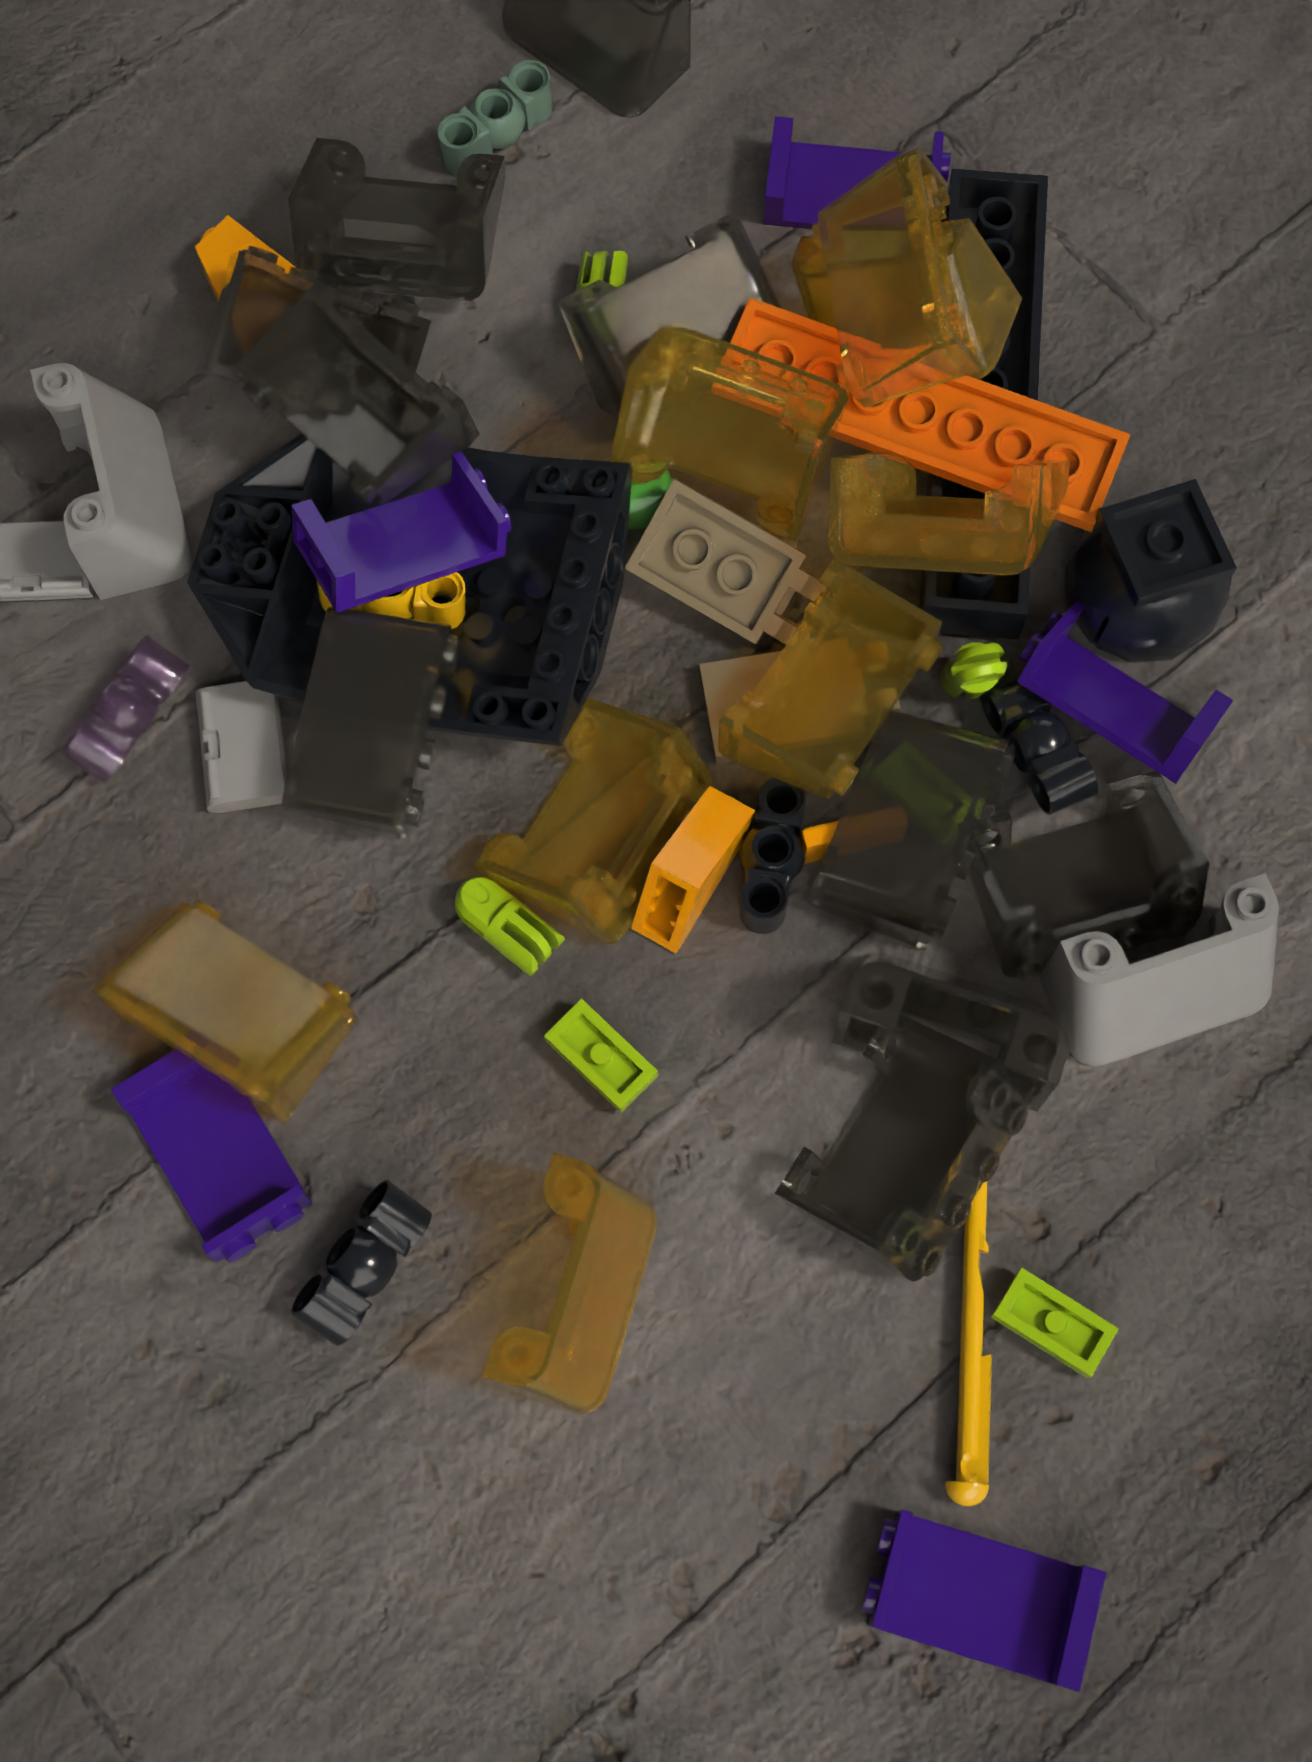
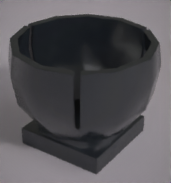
(1155, 573)

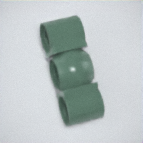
(497, 115)

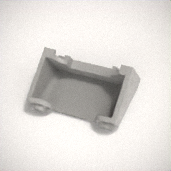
(134, 526)
(1135, 1007)

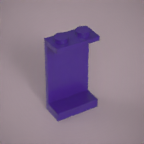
(811, 176)
(403, 539)
(1115, 702)
(213, 1154)
(984, 1599)

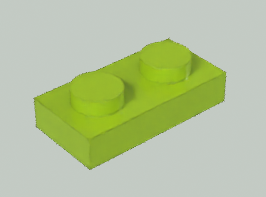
(601, 1055)
(1055, 1323)

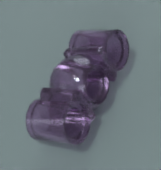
(125, 709)

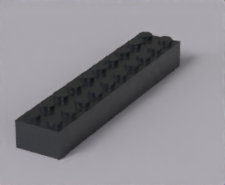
(1012, 221)

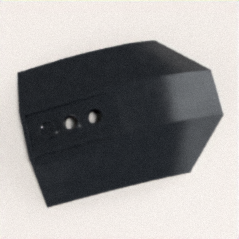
(509, 677)

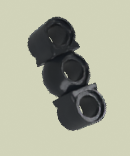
(1041, 746)
(771, 878)
(361, 1263)

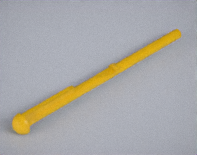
(974, 1369)

